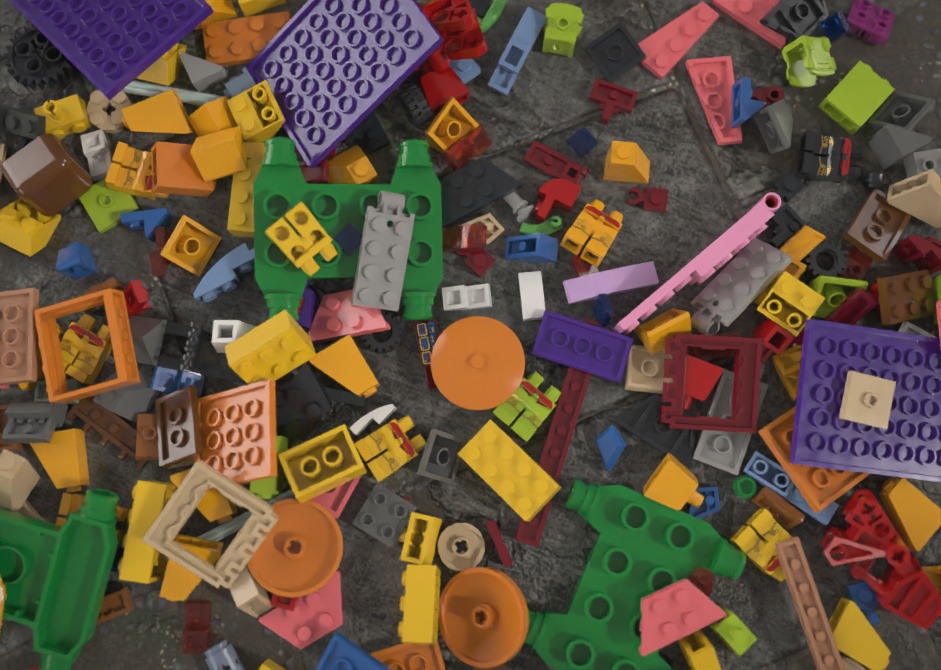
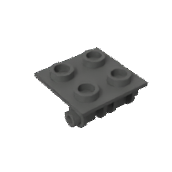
(384, 515)

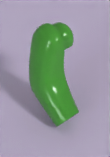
(492, 15)
(547, 227)

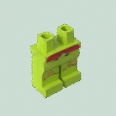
(532, 401)

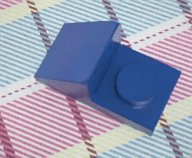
(741, 104)
(149, 218)

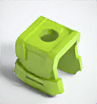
(562, 28)
(807, 59)

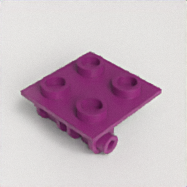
(871, 18)

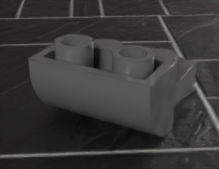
(33, 421)

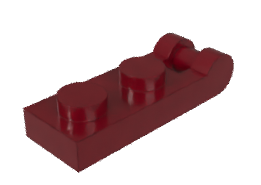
(554, 163)

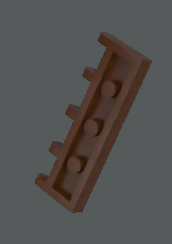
(110, 425)

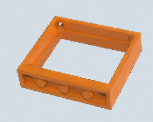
(120, 338)

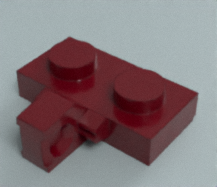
(612, 99)

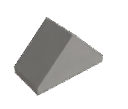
(202, 72)

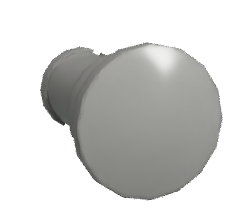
(519, 206)

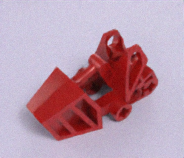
(459, 29)
(904, 584)

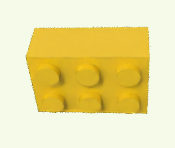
(270, 349)
(322, 464)
(420, 605)

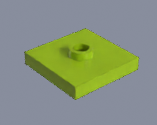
(106, 205)

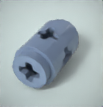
(222, 655)

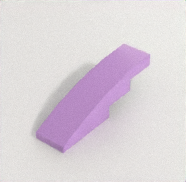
(610, 282)

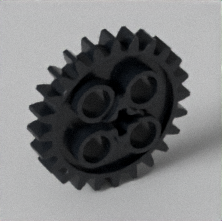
(28, 66)

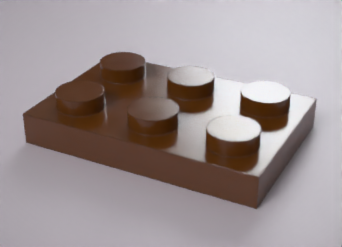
(877, 226)
(905, 296)
(178, 427)

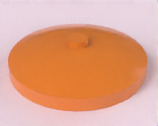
(477, 363)
(299, 550)
(483, 617)

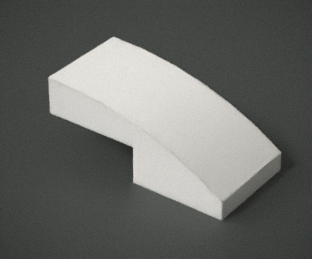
(98, 153)
(531, 295)
(466, 297)
(380, 415)

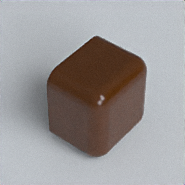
(47, 175)

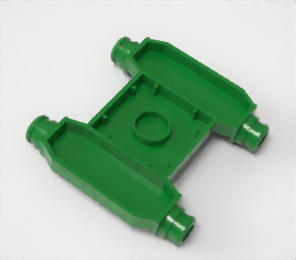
(283, 187)
(634, 555)
(59, 575)

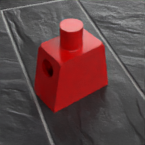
(441, 86)
(699, 379)

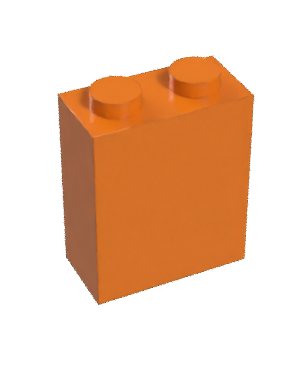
(177, 172)

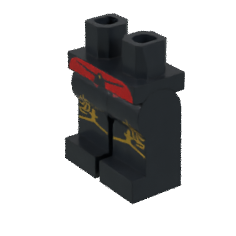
(827, 158)

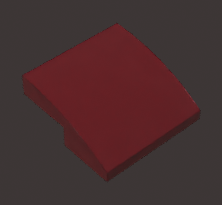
(920, 252)

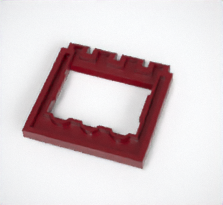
(745, 383)

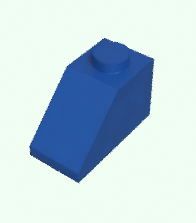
(531, 248)
(76, 261)

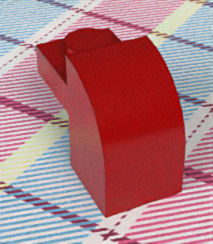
(557, 193)
(136, 298)
(774, 338)

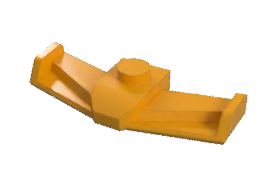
(797, 247)

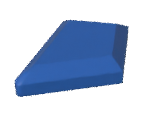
(610, 446)
(709, 505)

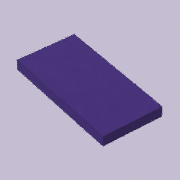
(582, 346)

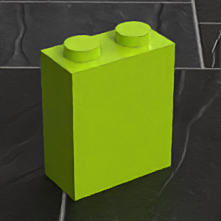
(856, 97)
(270, 487)

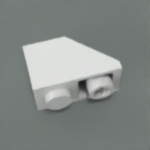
(228, 331)

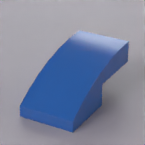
(172, 380)

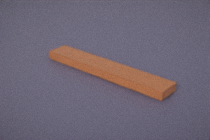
(808, 604)

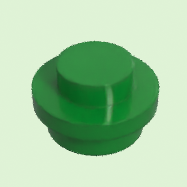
(744, 486)

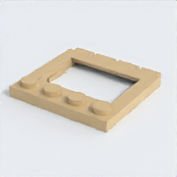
(182, 505)

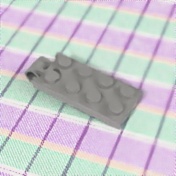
(383, 253)
(737, 286)
(723, 448)

